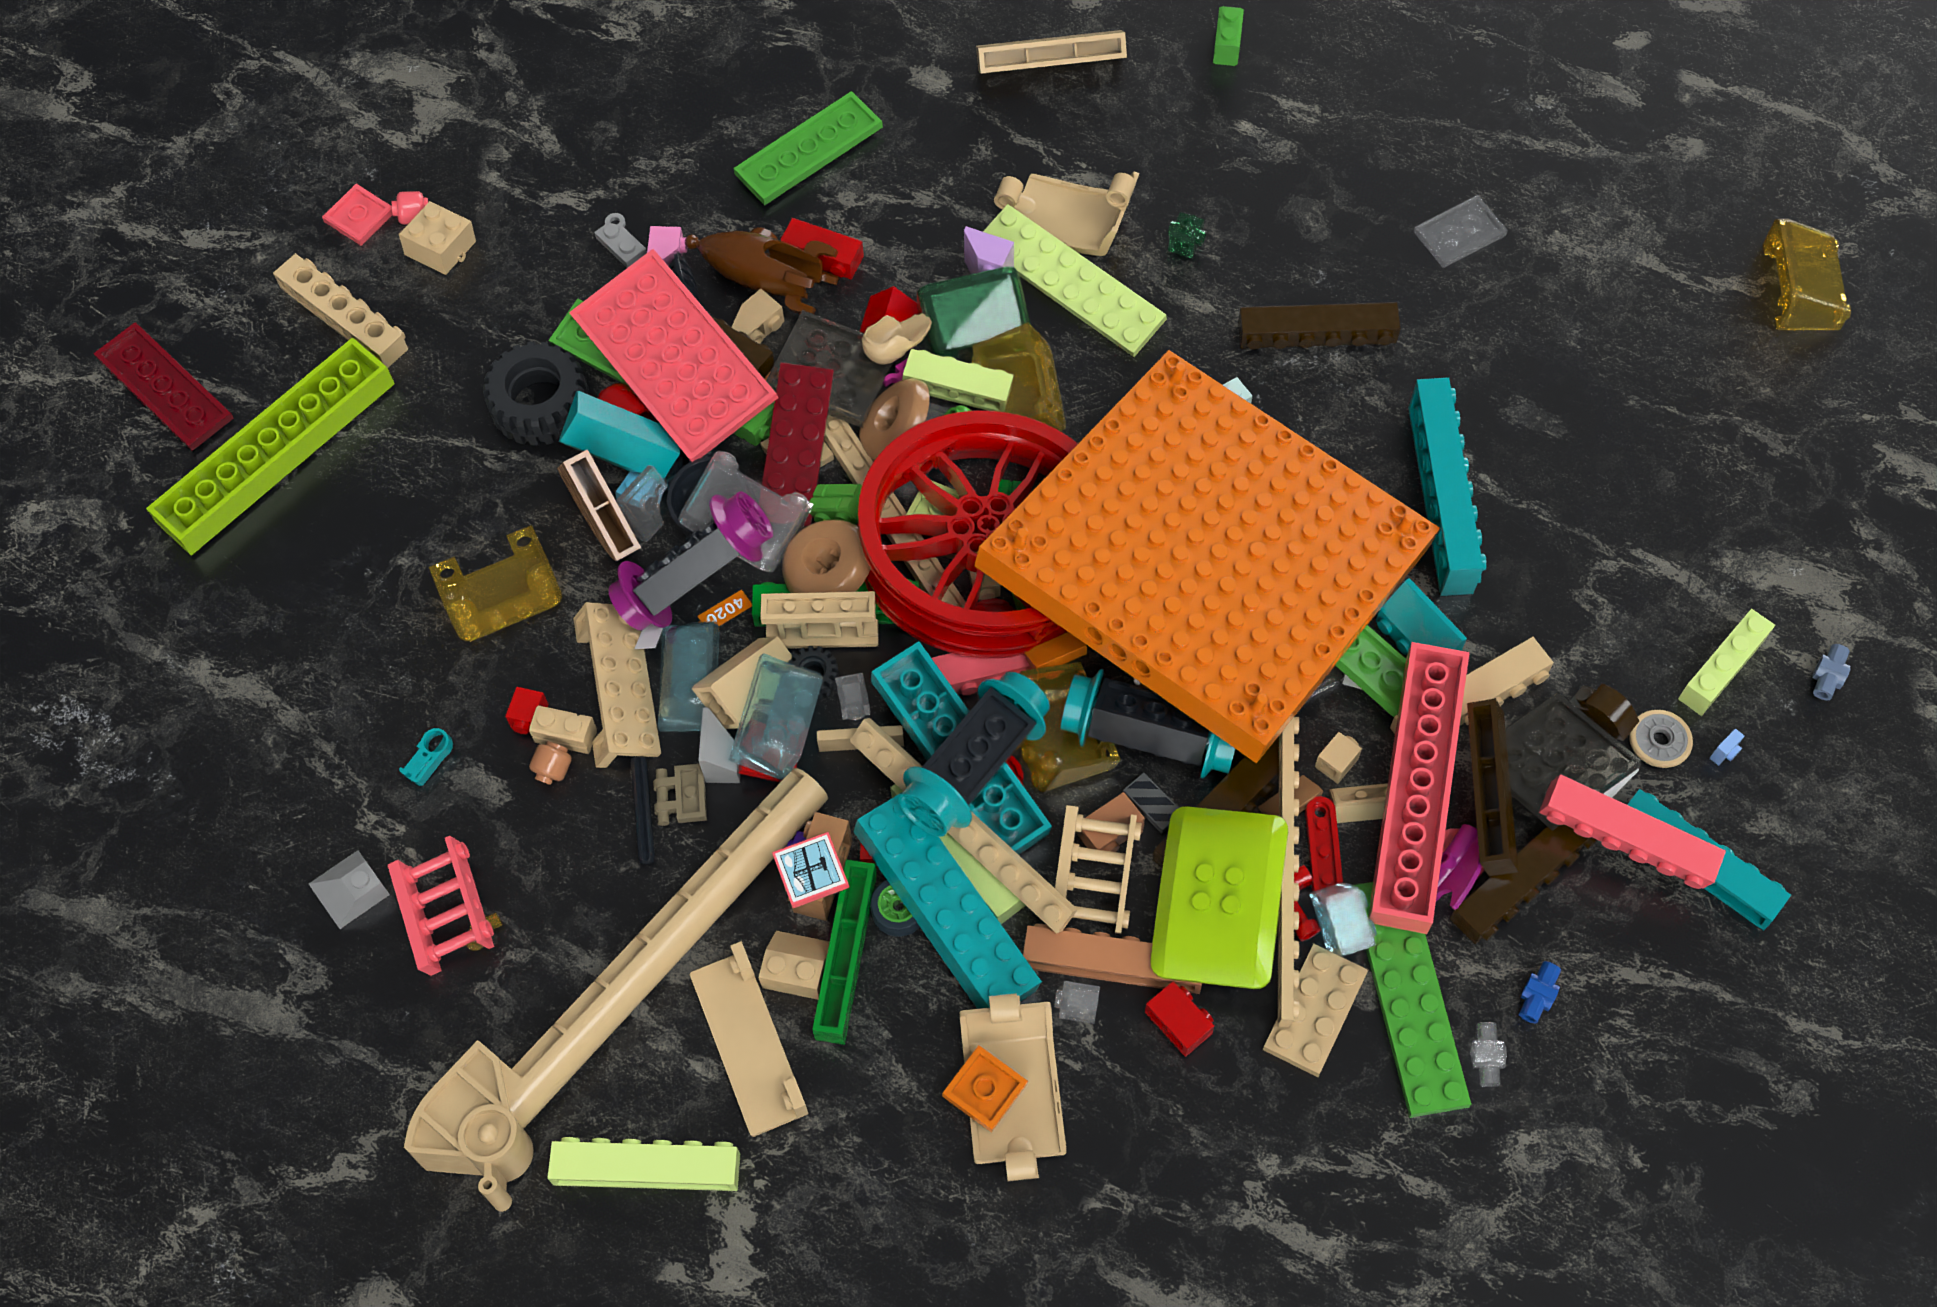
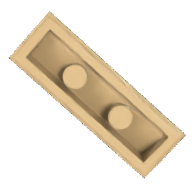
(1359, 802)

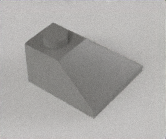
(715, 751)
(349, 889)

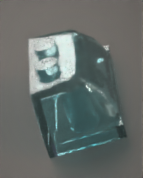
(686, 658)
(776, 717)

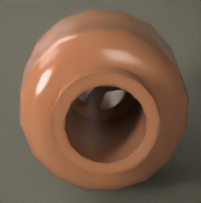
(550, 762)

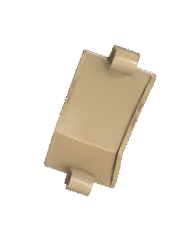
(1071, 212)
(1024, 1042)

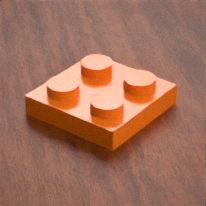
(985, 1088)

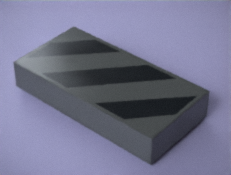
(1151, 802)

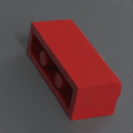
(849, 249)

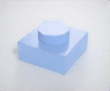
(1728, 748)

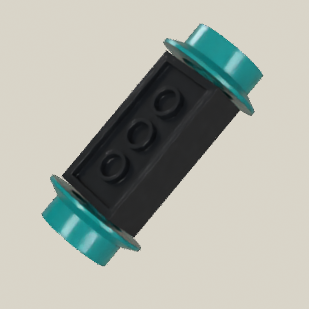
(1142, 722)
(974, 753)

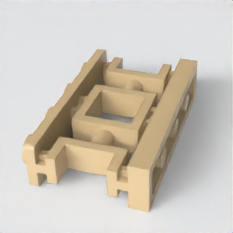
(821, 619)

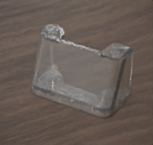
(721, 478)

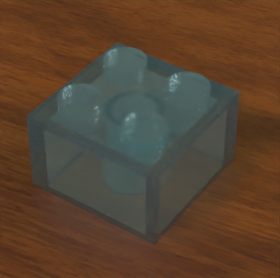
(1343, 918)

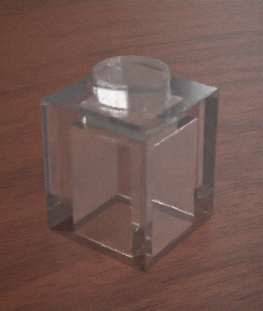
(853, 696)
(1077, 1002)

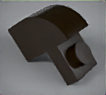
(1607, 709)

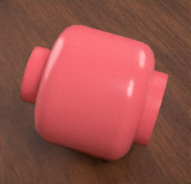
(408, 206)

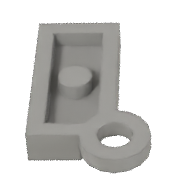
(620, 241)

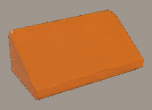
(1056, 651)

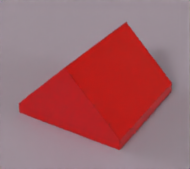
(890, 303)

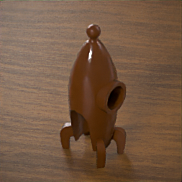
(781, 272)

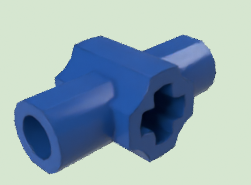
(1540, 992)

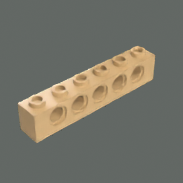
(340, 310)

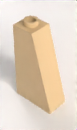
(728, 686)

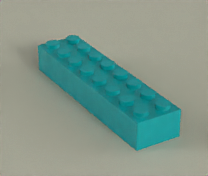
(1446, 486)
(929, 714)
(946, 906)

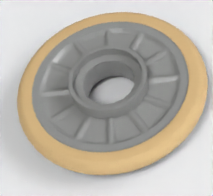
(1662, 756)

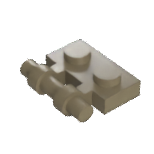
(690, 794)

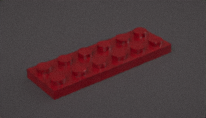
(163, 386)
(798, 430)

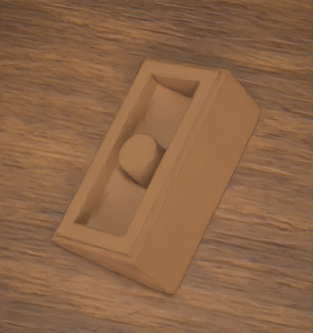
(1305, 793)

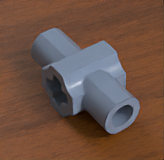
(1831, 672)

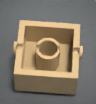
(437, 238)

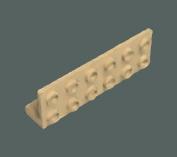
(620, 684)
(748, 1043)

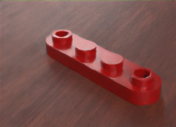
(1323, 844)

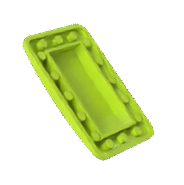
(1220, 897)

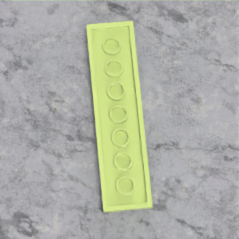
(1077, 283)

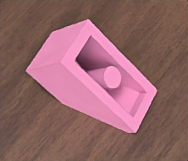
(666, 242)

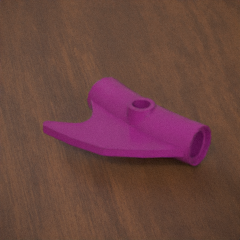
(1459, 866)

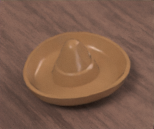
(894, 413)
(825, 559)

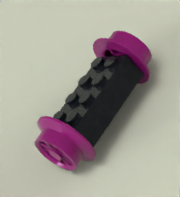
(646, 594)

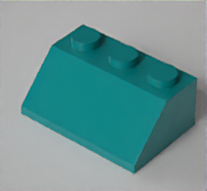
(1414, 618)

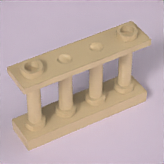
(1071, 852)

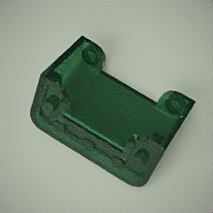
(971, 309)

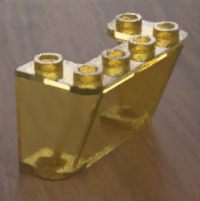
(499, 592)
(1057, 755)

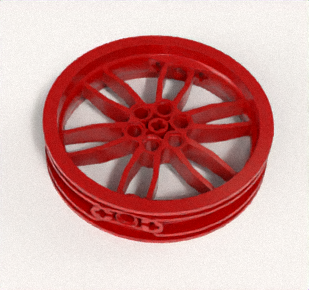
(909, 459)

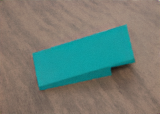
(618, 436)

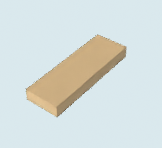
(840, 738)

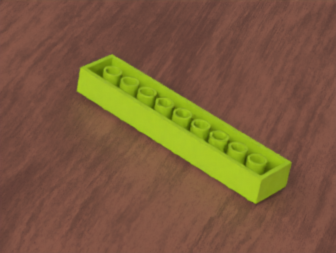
(271, 446)

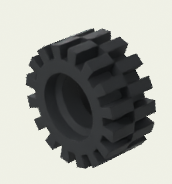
(820, 659)

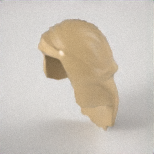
(891, 339)

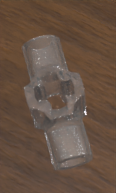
(1488, 1054)

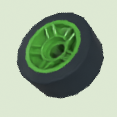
(885, 917)

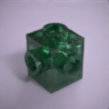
(1186, 234)

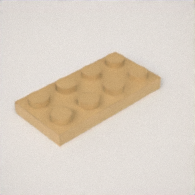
(1325, 997)

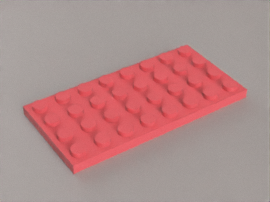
(673, 355)

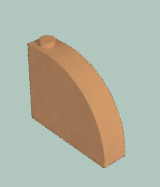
(598, 505)

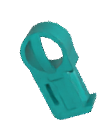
(425, 762)

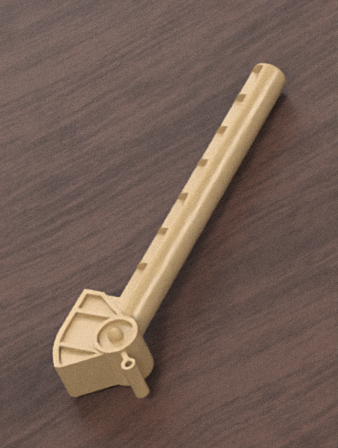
(481, 1106)

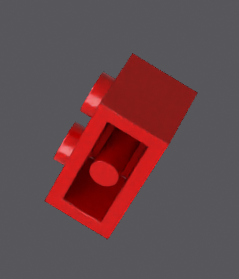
(1180, 1018)

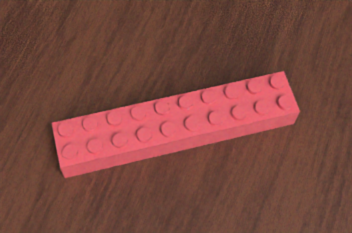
(1419, 788)

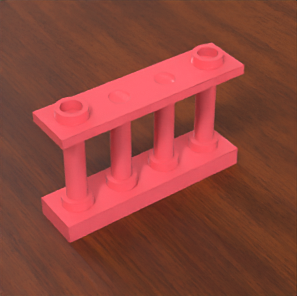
(412, 903)

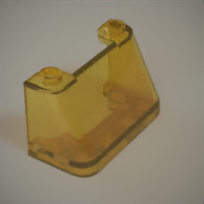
(1808, 277)
(1031, 362)

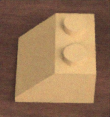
(794, 965)

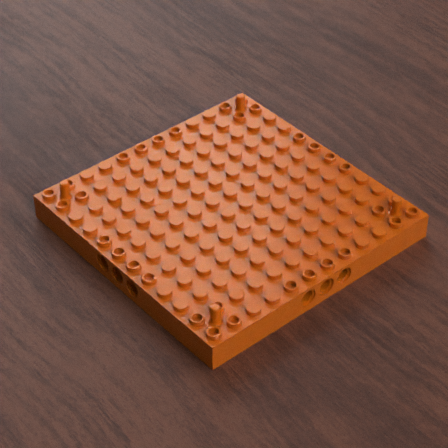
(1208, 552)

